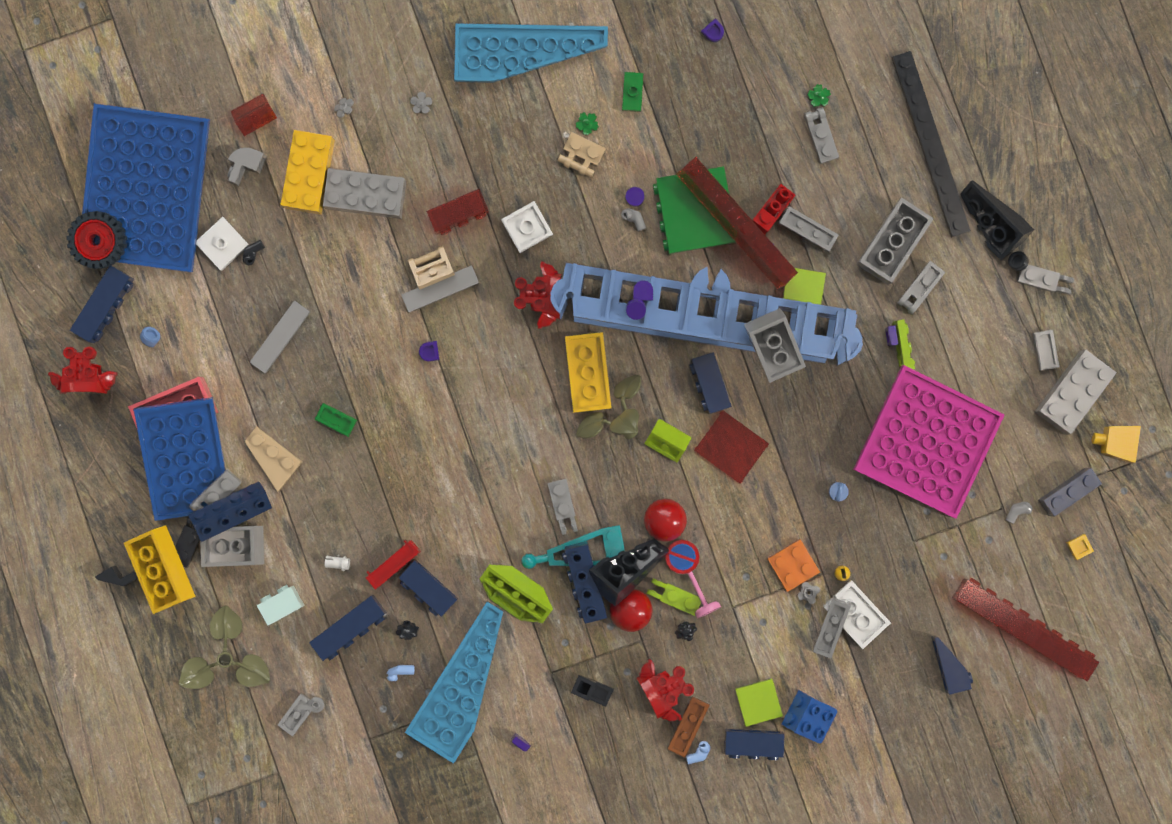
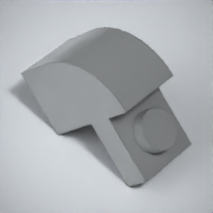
(244, 159)

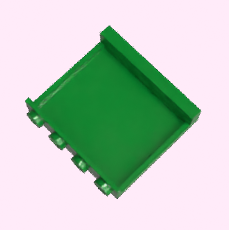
(685, 218)

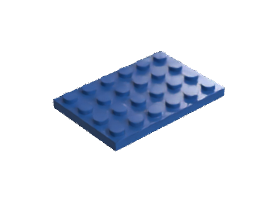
(179, 453)

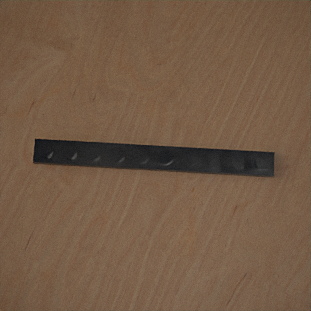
(931, 144)

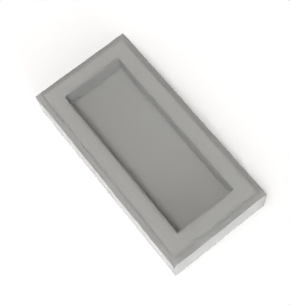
(1045, 350)

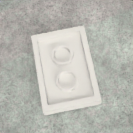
(864, 618)

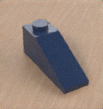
(952, 671)

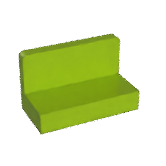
(668, 440)

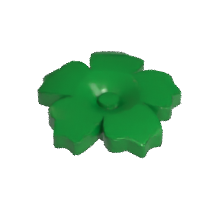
(819, 96)
(587, 124)

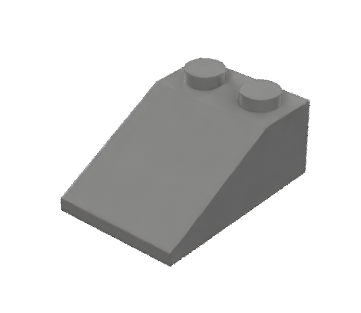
(775, 345)
(234, 547)

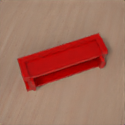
(393, 564)

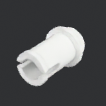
(337, 563)

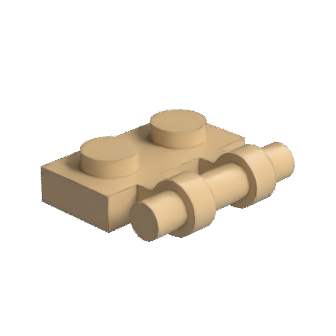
(583, 149)

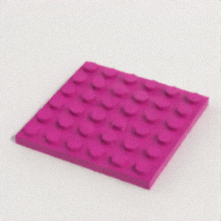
(928, 441)

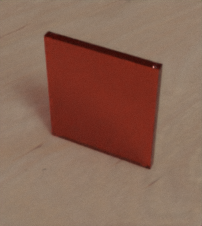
(731, 447)

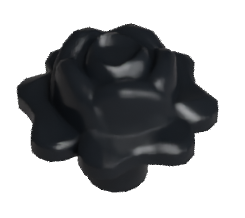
(407, 630)
(685, 631)

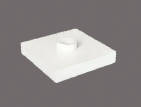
(527, 227)
(222, 243)

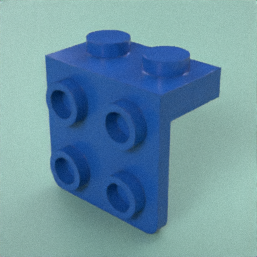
(809, 717)

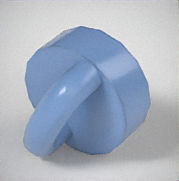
(150, 336)
(838, 491)

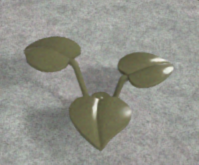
(624, 424)
(252, 670)

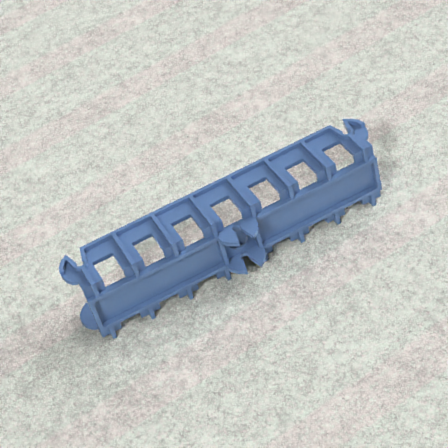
(686, 325)

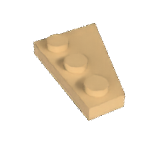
(273, 458)

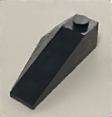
(998, 222)
(622, 573)

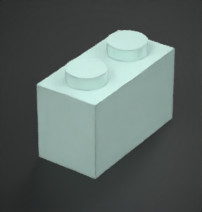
(280, 605)

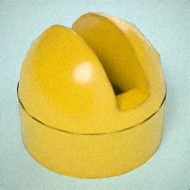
(838, 574)

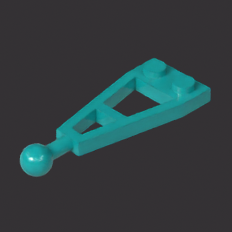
(612, 543)

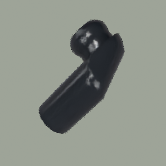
(250, 252)

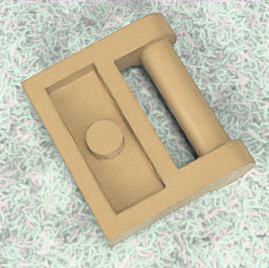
(432, 272)

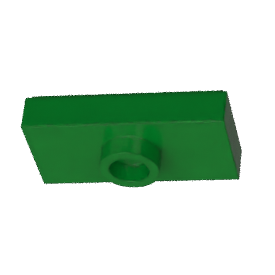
(632, 91)
(336, 419)

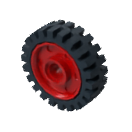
(82, 239)

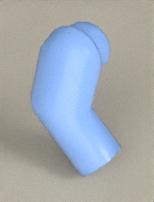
(399, 670)
(700, 754)

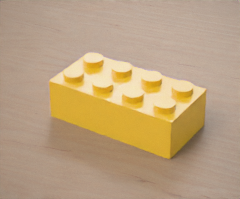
(307, 172)
(159, 569)

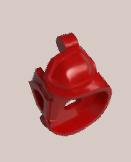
(539, 295)
(82, 374)
(664, 689)

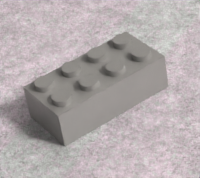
(364, 193)
(894, 241)
(1075, 392)

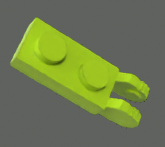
(904, 347)
(676, 597)

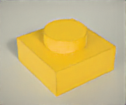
(1080, 547)

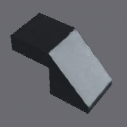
(114, 576)
(592, 690)

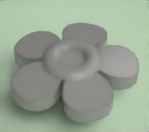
(421, 103)
(344, 107)

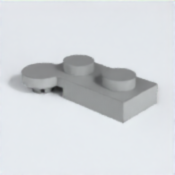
(299, 712)

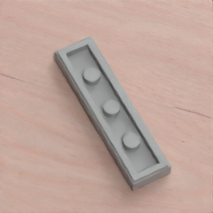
(460, 281)
(280, 337)

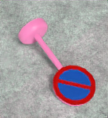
(683, 559)

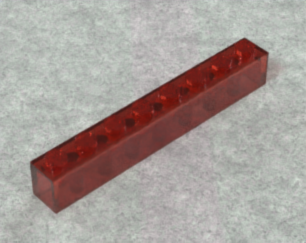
(736, 223)
(1025, 629)

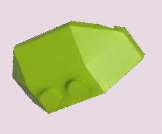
(516, 593)

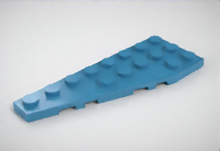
(505, 50)
(454, 702)

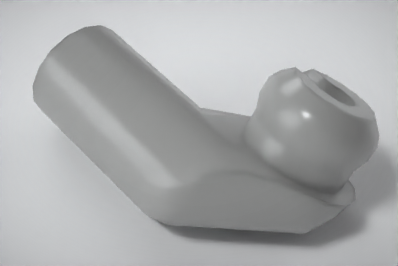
(634, 216)
(1018, 509)

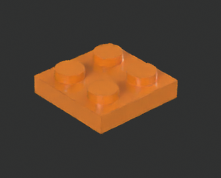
(793, 565)

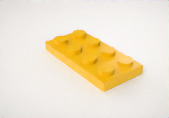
(588, 372)

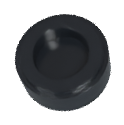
(1018, 261)

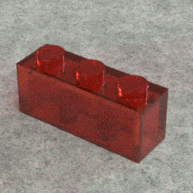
(458, 212)

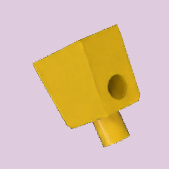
(1119, 442)

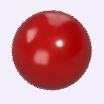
(665, 520)
(632, 612)

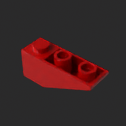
(773, 208)

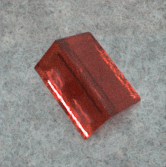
(253, 114)

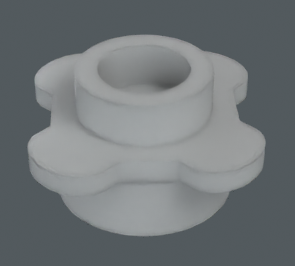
(803, 592)

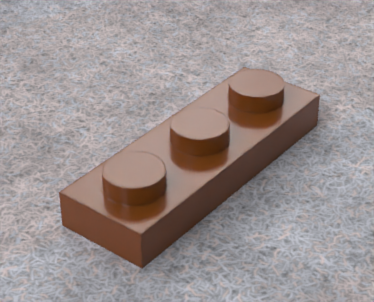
(688, 726)

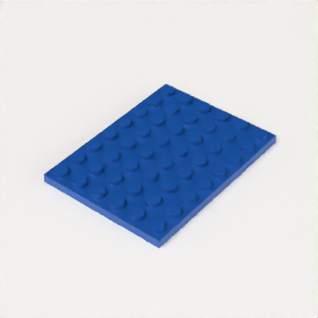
(151, 179)

